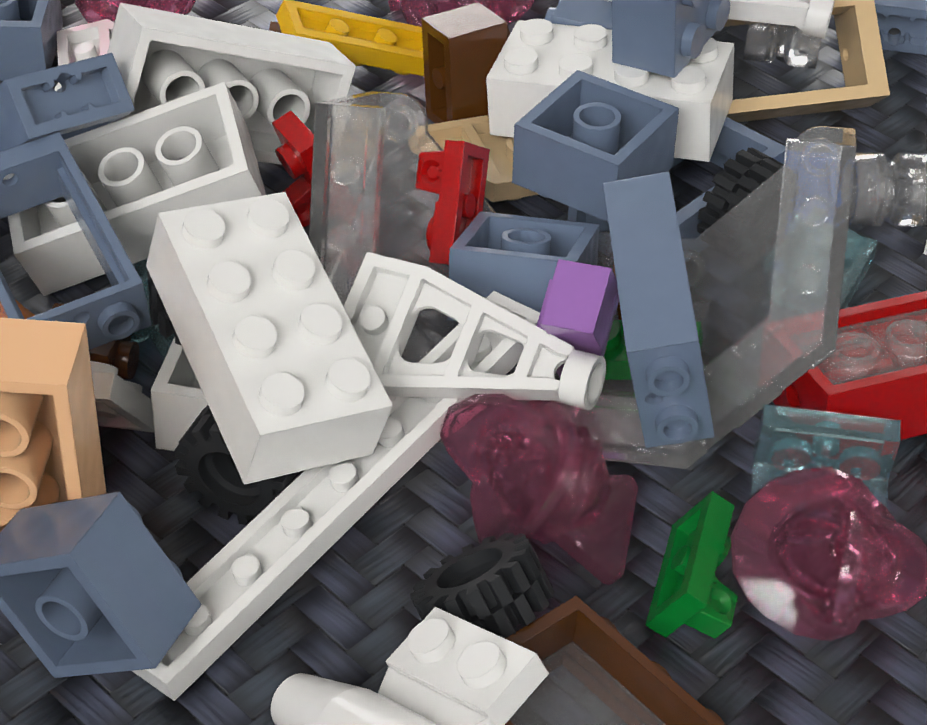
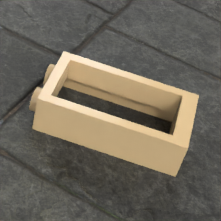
(861, 64)

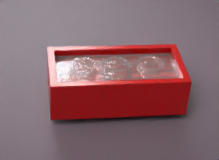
(875, 366)

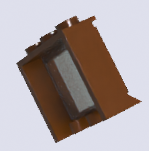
(599, 676)

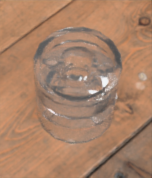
(769, 41)
(875, 188)

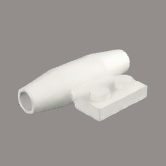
(435, 677)

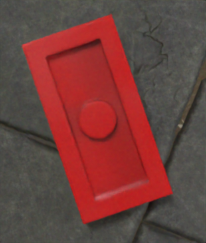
(297, 160)
(460, 181)

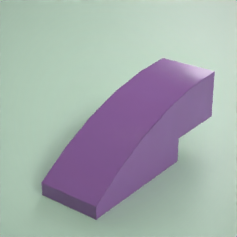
(580, 306)

